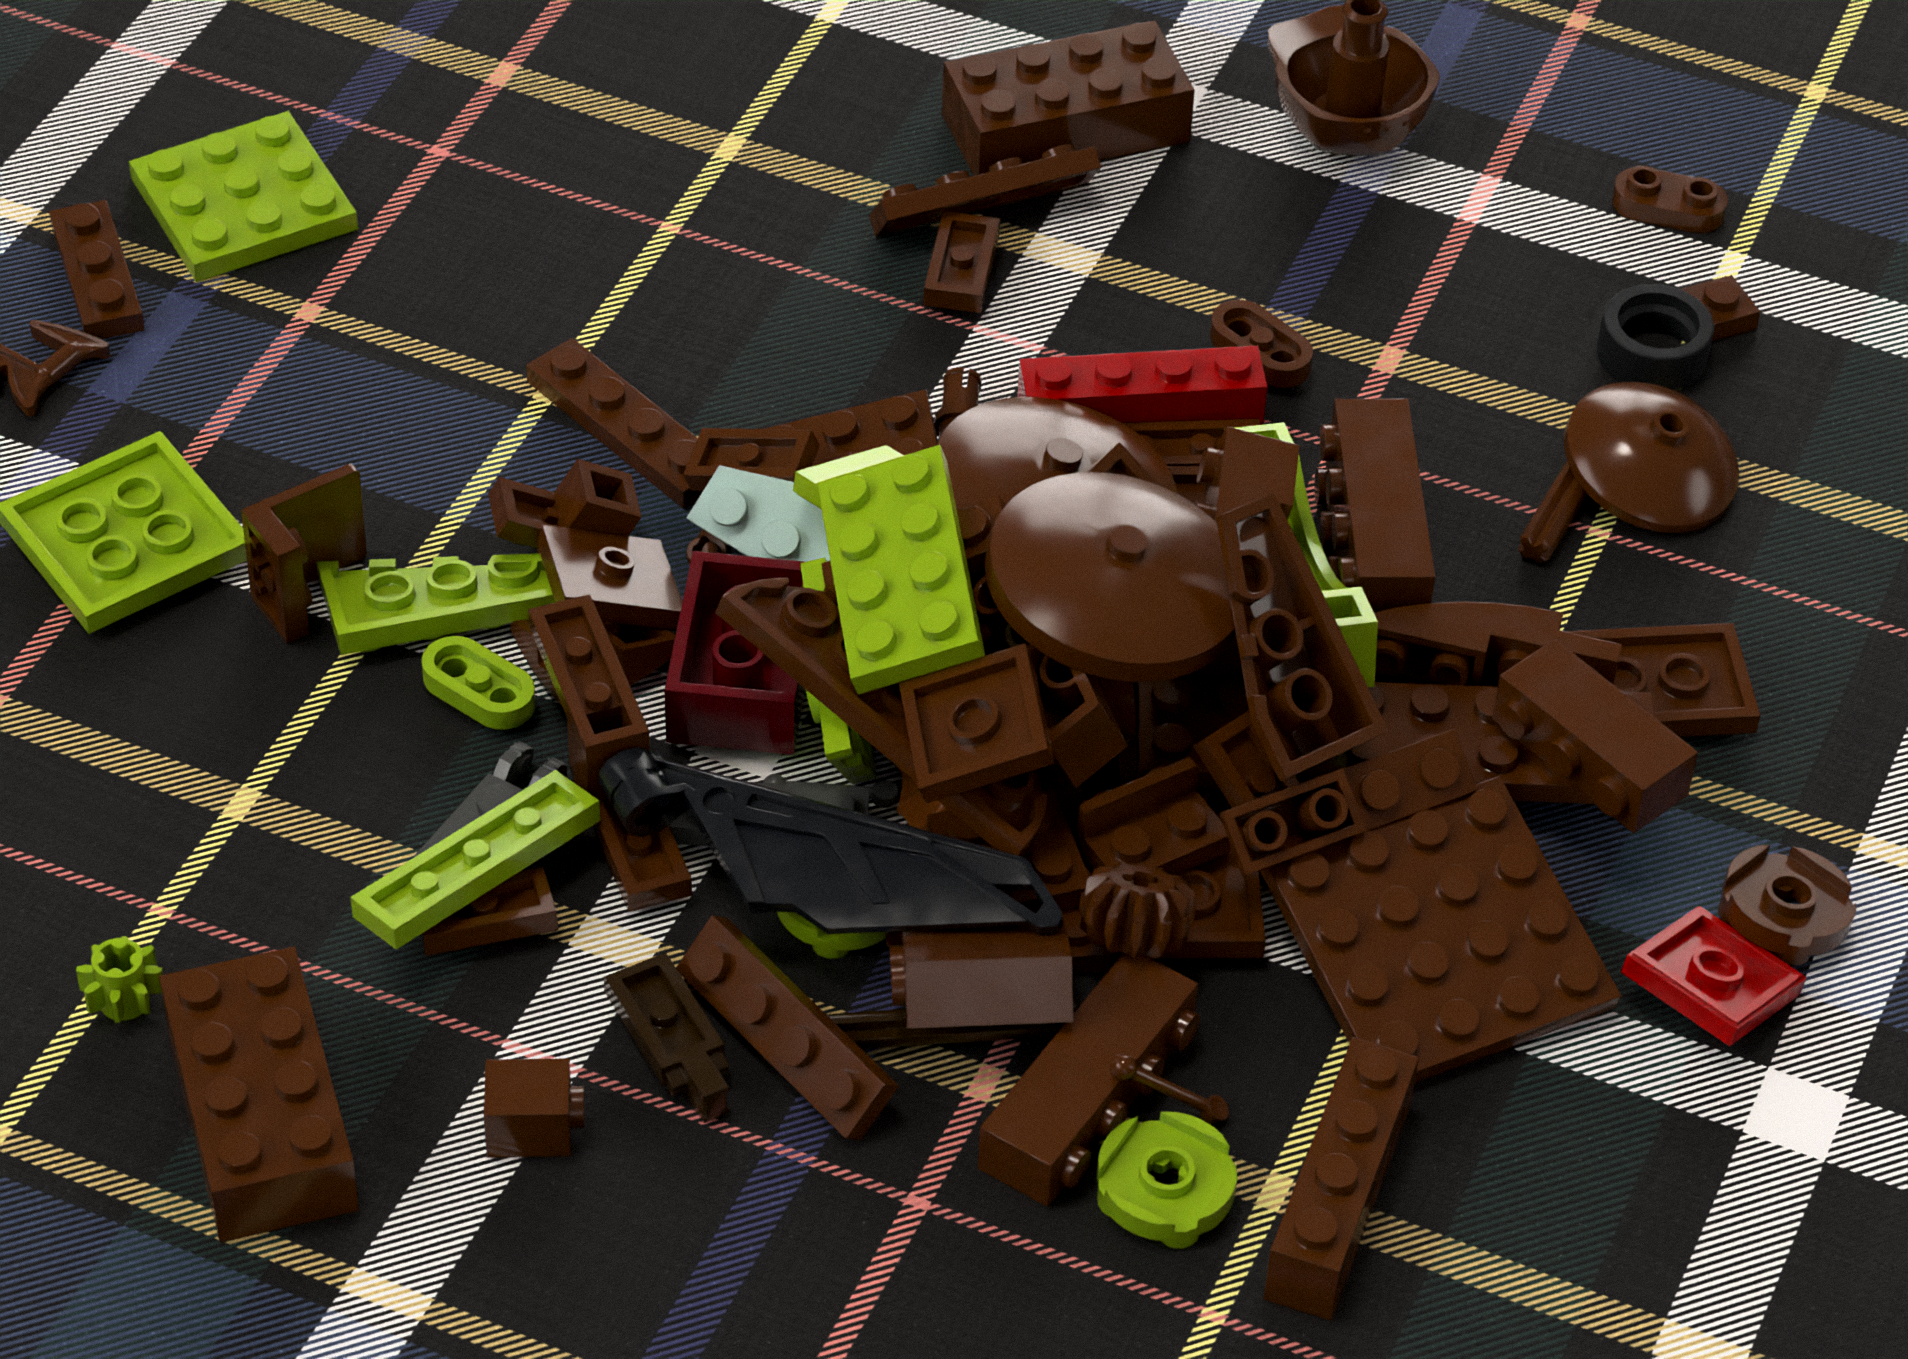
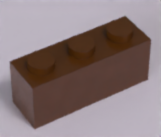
(1594, 736)

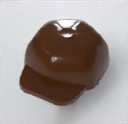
(1351, 78)

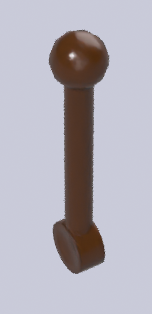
(1212, 1109)

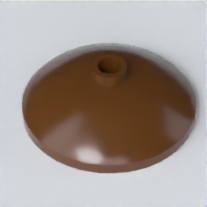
(1651, 457)

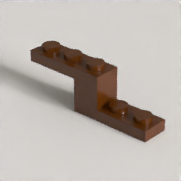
(600, 724)

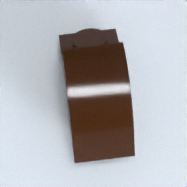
(586, 499)

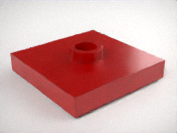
(1713, 975)

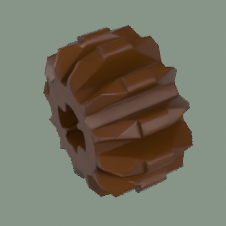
(1137, 910)

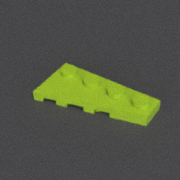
(425, 603)

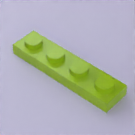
(475, 859)

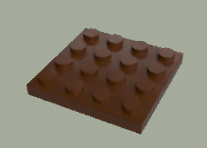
(1443, 933)

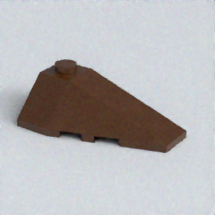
(1293, 657)

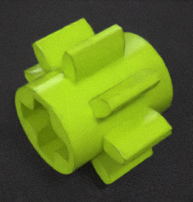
(120, 979)

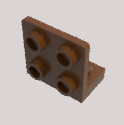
(293, 532)

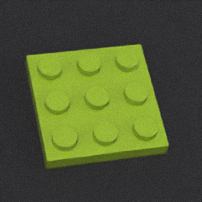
(243, 196)
(124, 531)

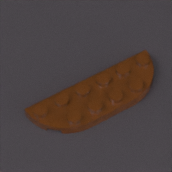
(805, 639)

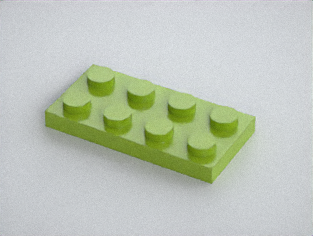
(900, 570)

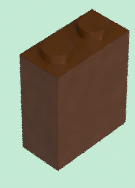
(982, 977)

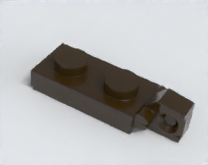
(672, 1032)

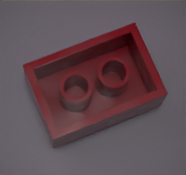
(717, 681)

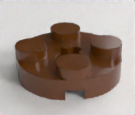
(1792, 932)

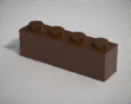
(1068, 1096)
(1340, 1179)

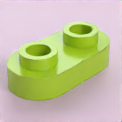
(487, 684)

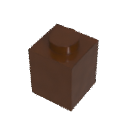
(531, 1107)

